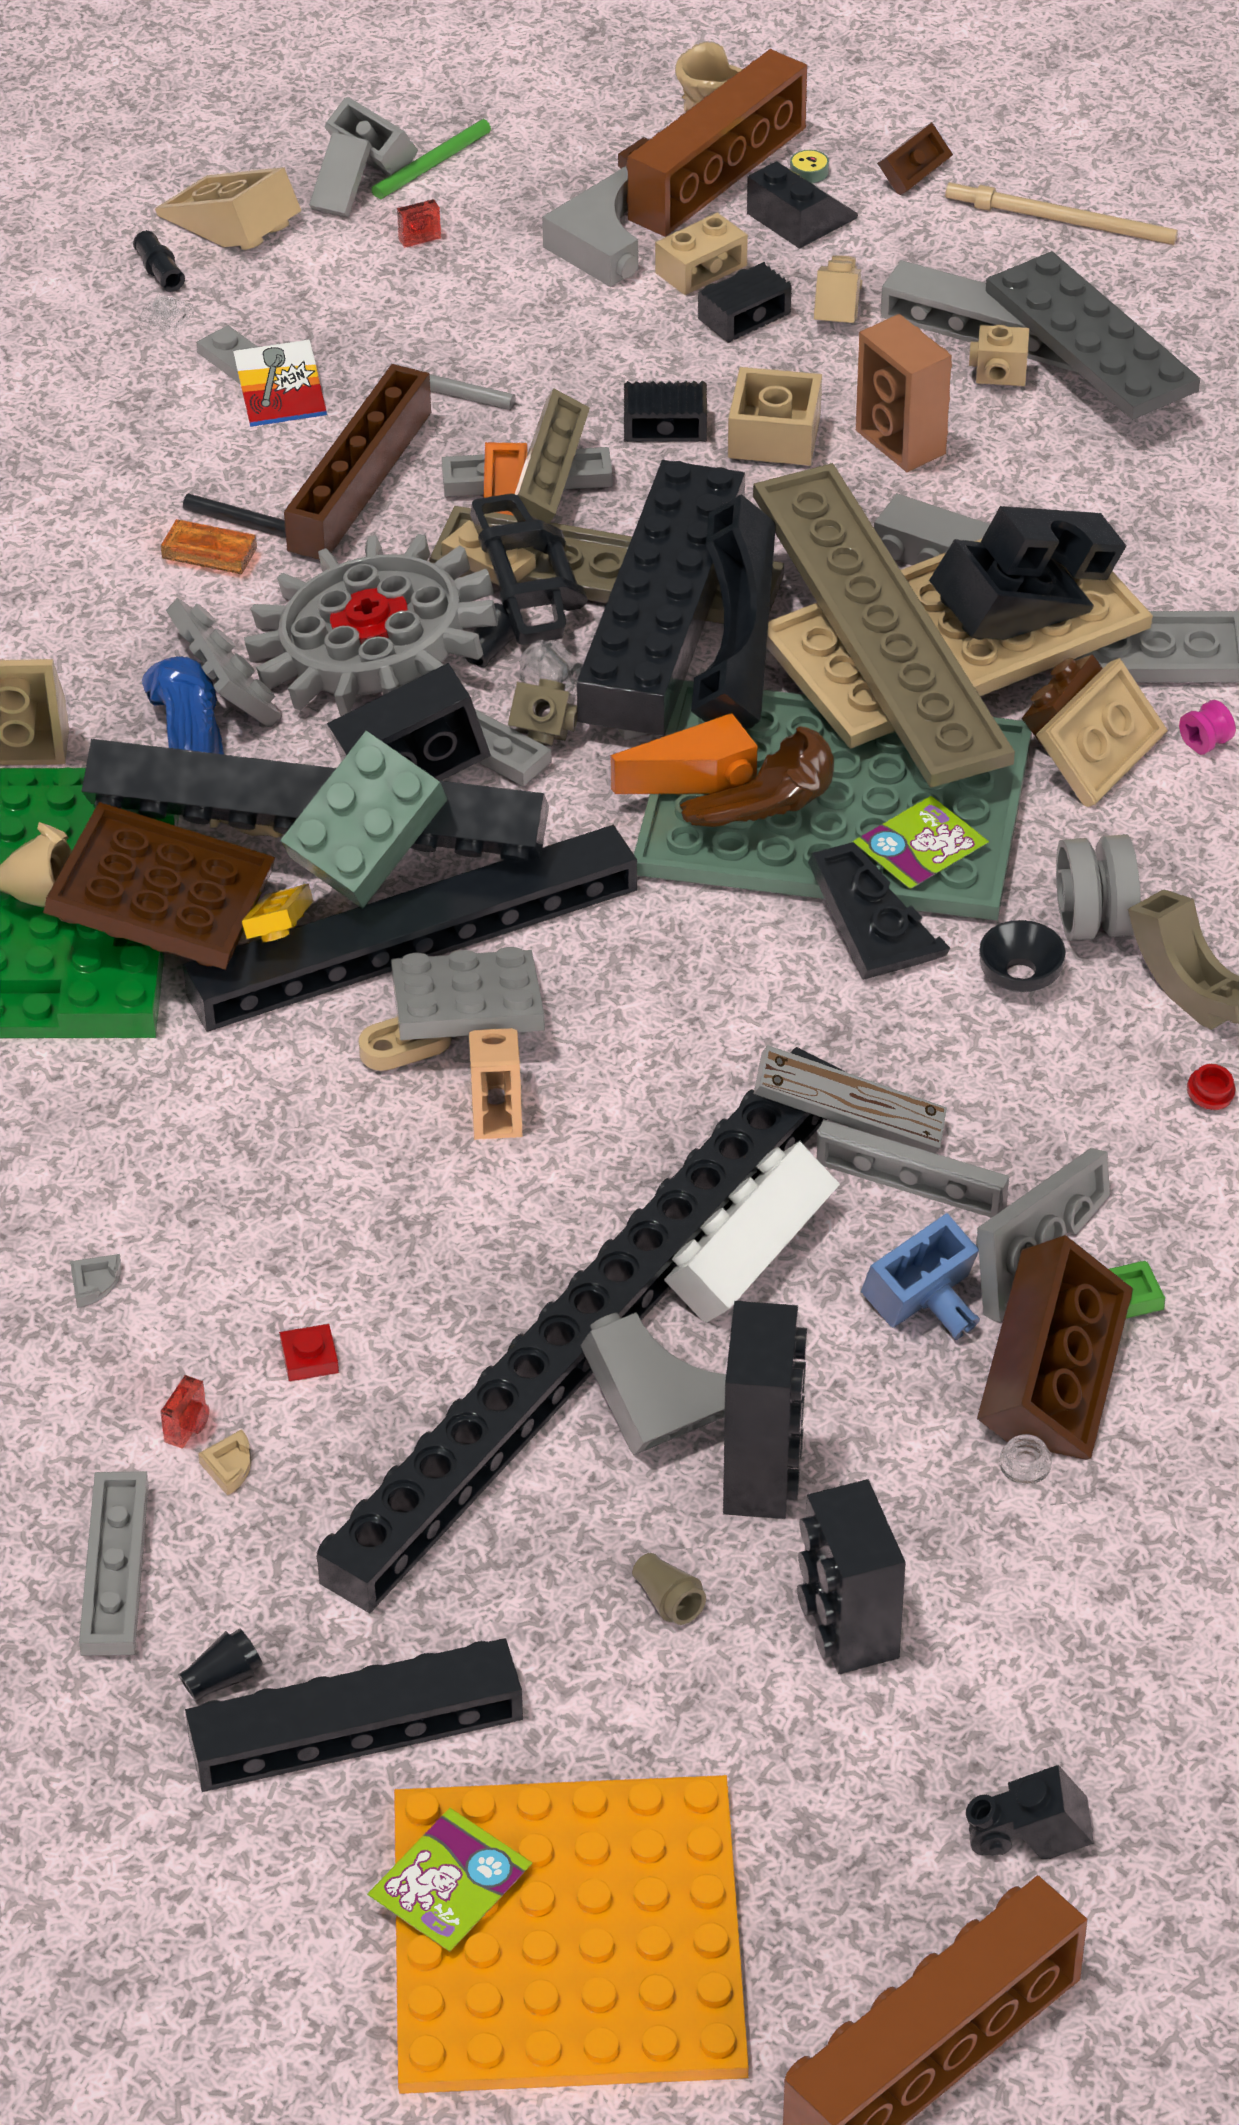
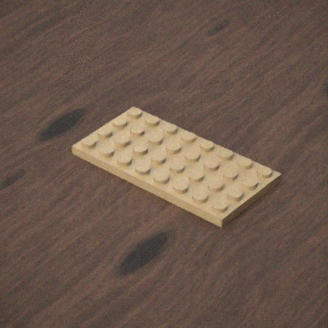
(829, 678)

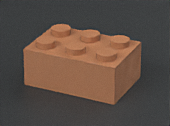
(903, 392)

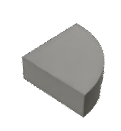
(93, 1277)

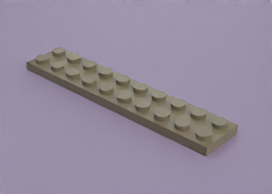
(883, 626)

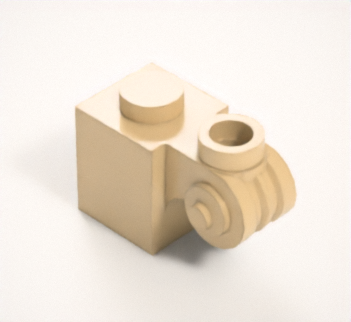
(838, 290)

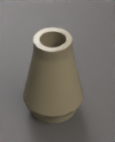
(671, 1590)

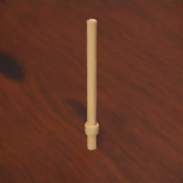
(986, 197)

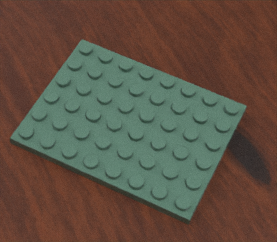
(865, 791)

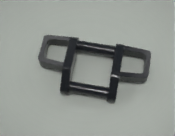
(559, 591)

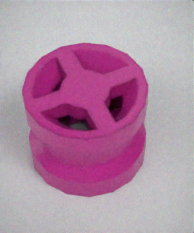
(1207, 727)

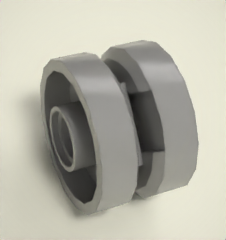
(1096, 886)

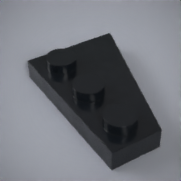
(871, 918)

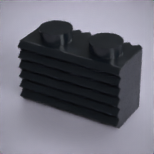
(744, 302)
(665, 412)

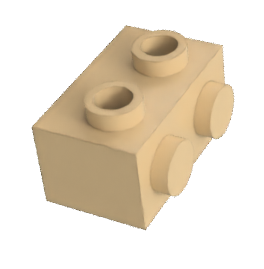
(701, 253)

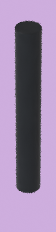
(234, 514)

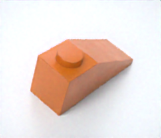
(689, 761)

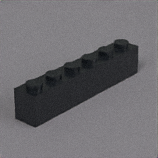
(354, 1714)

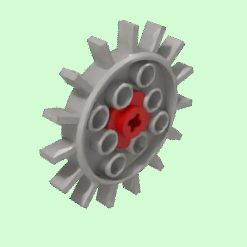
(370, 623)

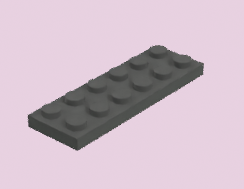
(1092, 335)

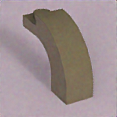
(1181, 959)

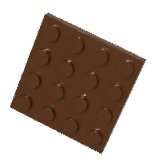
(159, 885)

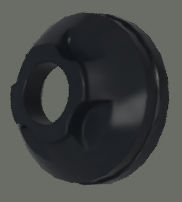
(1022, 944)

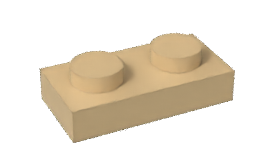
(521, 560)

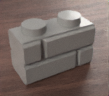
(390, 144)

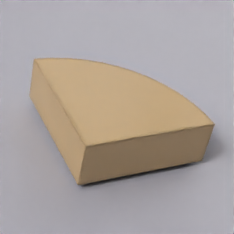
(228, 1461)

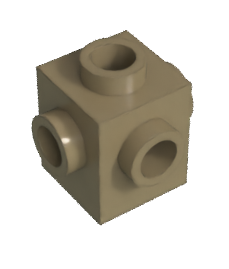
(531, 702)

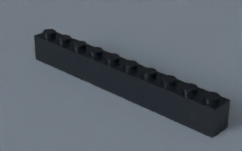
(277, 792)
(422, 920)

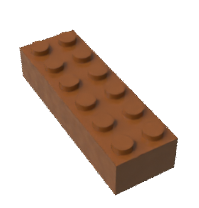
(716, 142)
(944, 2015)

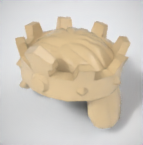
(703, 71)

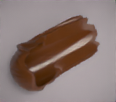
(784, 784)

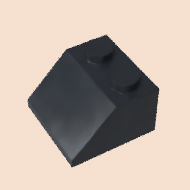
(794, 205)

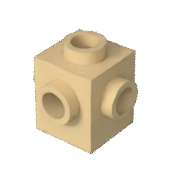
(1000, 355)

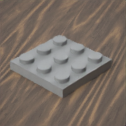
(466, 993)

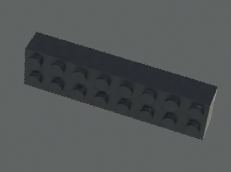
(656, 603)

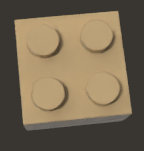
(774, 416)

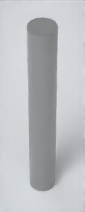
(472, 392)

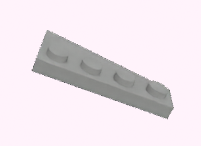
(229, 670)
(1044, 1213)

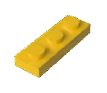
(277, 913)

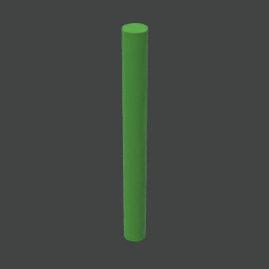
(431, 159)

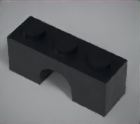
(1028, 537)

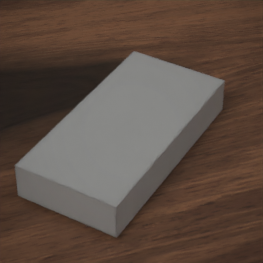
(340, 174)

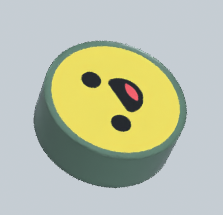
(810, 165)

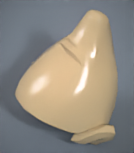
(35, 866)

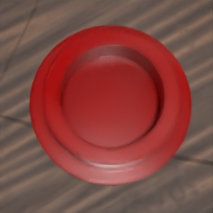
(1211, 1087)

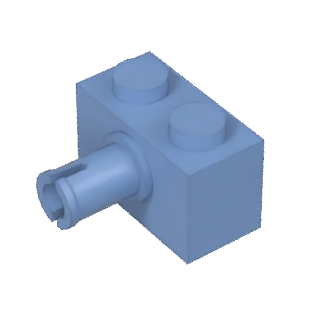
(923, 1275)

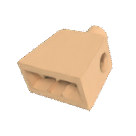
(495, 1065)

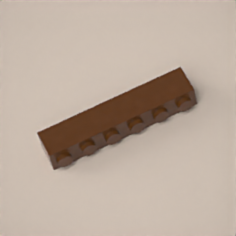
(358, 461)

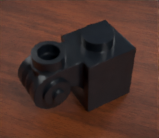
(1039, 1808)

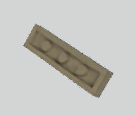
(551, 455)

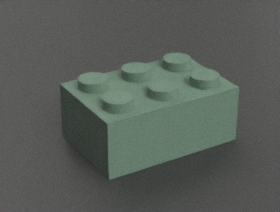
(364, 819)

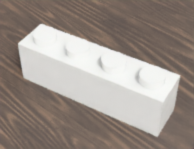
(751, 1232)

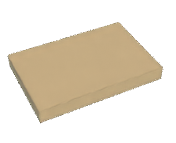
(1102, 732)

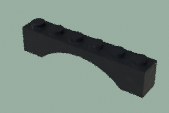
(742, 552)

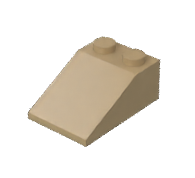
(234, 206)
(32, 713)

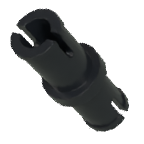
(159, 261)

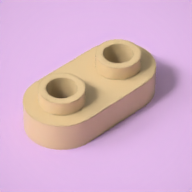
(383, 1050)

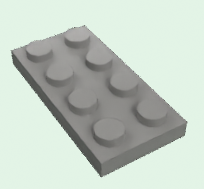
(1180, 648)

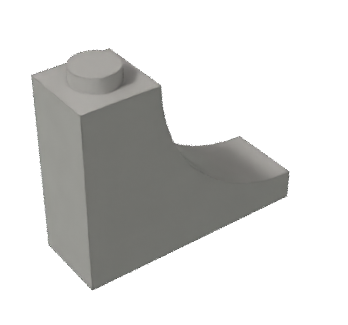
(590, 234)
(649, 1387)

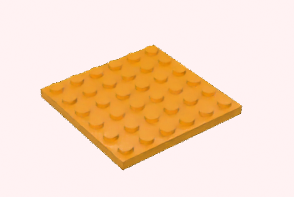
(599, 1957)

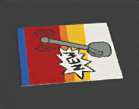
(280, 383)

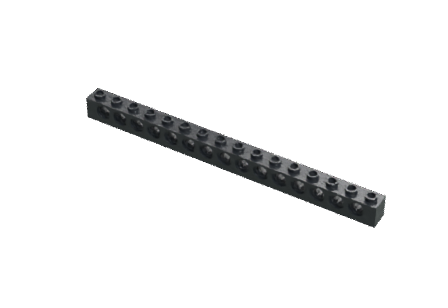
(547, 1362)

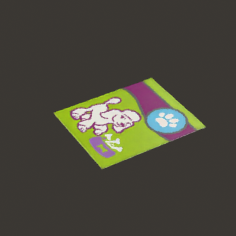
(920, 842)
(449, 1879)

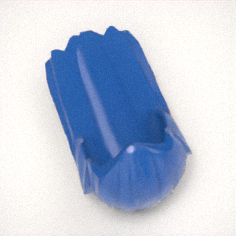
(188, 701)

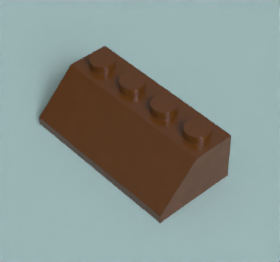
(1056, 1349)

